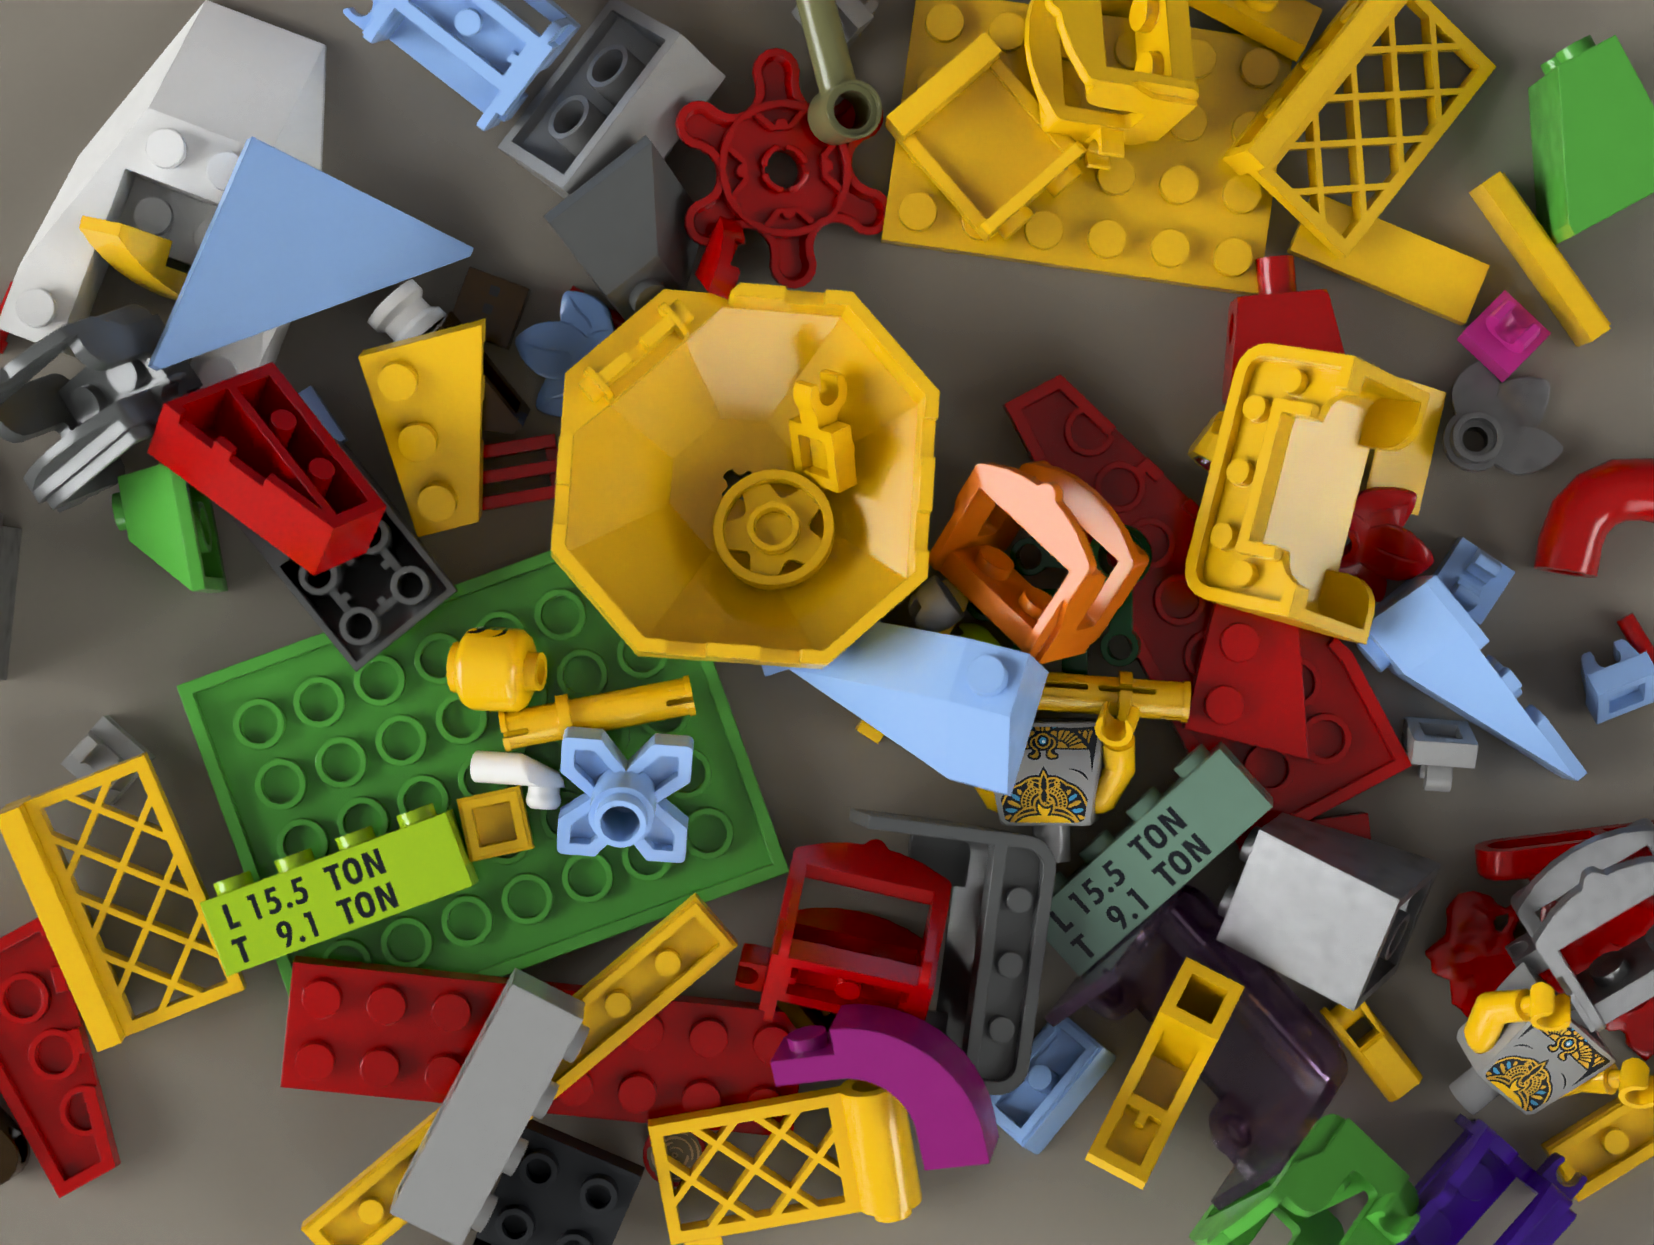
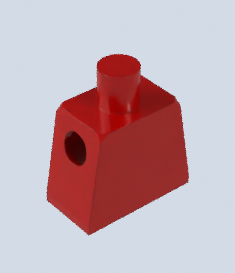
(1278, 316)

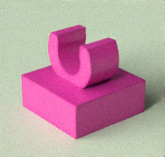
(1503, 336)

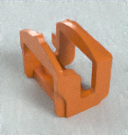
(1053, 511)

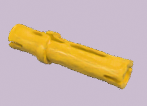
(1088, 692)
(599, 711)

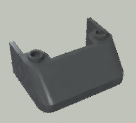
(991, 937)

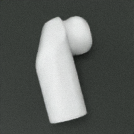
(520, 770)

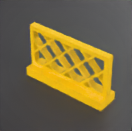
(1312, 86)
(65, 912)

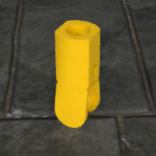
(1375, 1051)

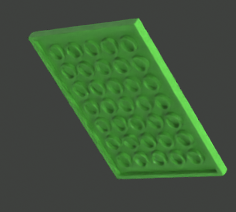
(322, 750)

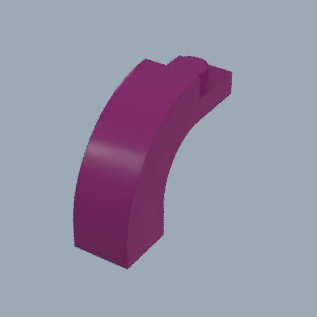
(910, 1062)

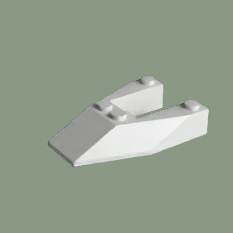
(167, 165)

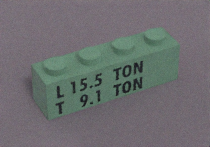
(1153, 854)

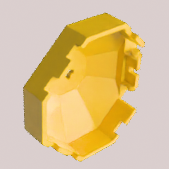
(709, 391)

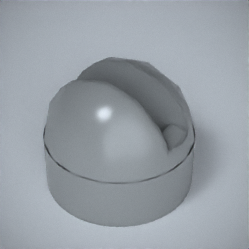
(934, 606)

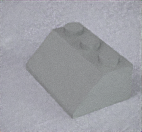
(606, 95)

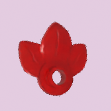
(1380, 544)

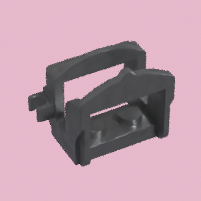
(1594, 894)

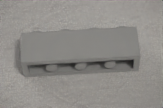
(489, 1108)

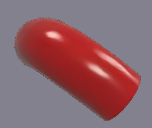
(1589, 510)

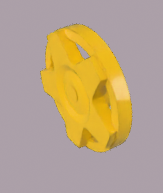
(774, 529)

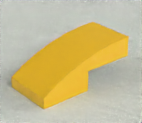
(135, 255)

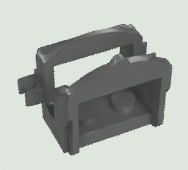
(96, 411)

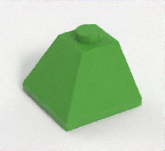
(171, 526)

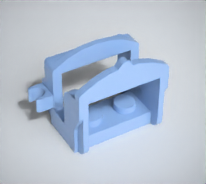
(472, 46)

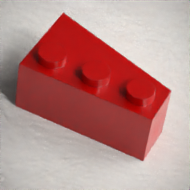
(271, 467)

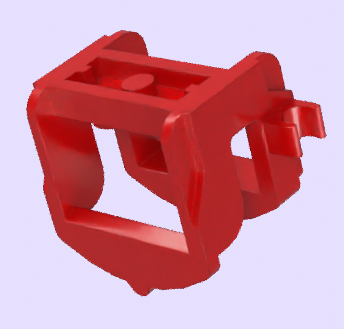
(844, 954)

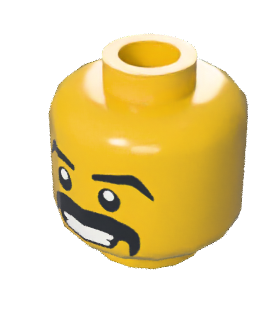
(496, 669)

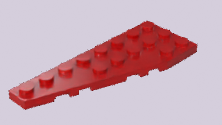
(1346, 727)

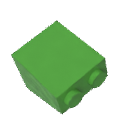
(1589, 137)

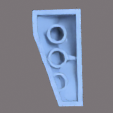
(1436, 648)
(940, 698)

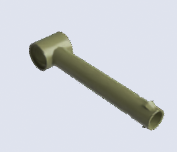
(835, 76)

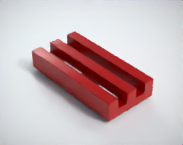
(515, 447)

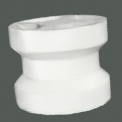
(405, 313)

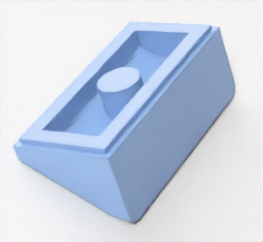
(1060, 1076)

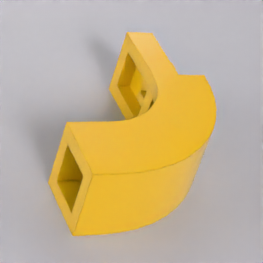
(1164, 1072)

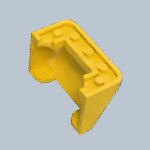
(1290, 485)

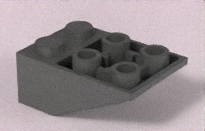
(370, 597)

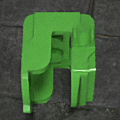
(1324, 1170)

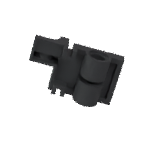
(561, 1193)

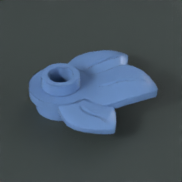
(558, 345)

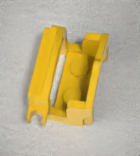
(1156, 92)

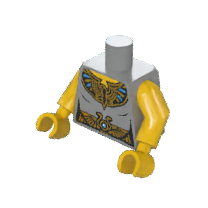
(1068, 776)
(1538, 1050)

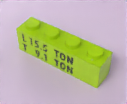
(338, 891)

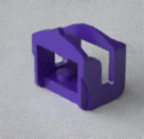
(1473, 1178)

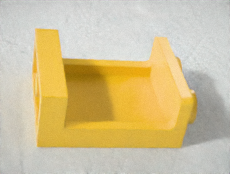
(984, 141)

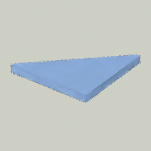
(289, 248)

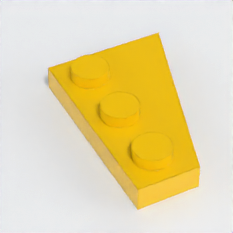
(431, 417)

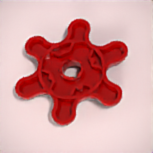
(743, 192)

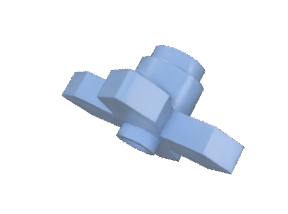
(624, 797)

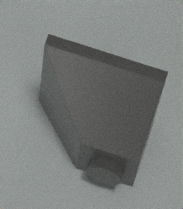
(629, 229)

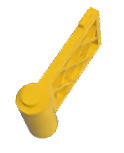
(871, 1150)

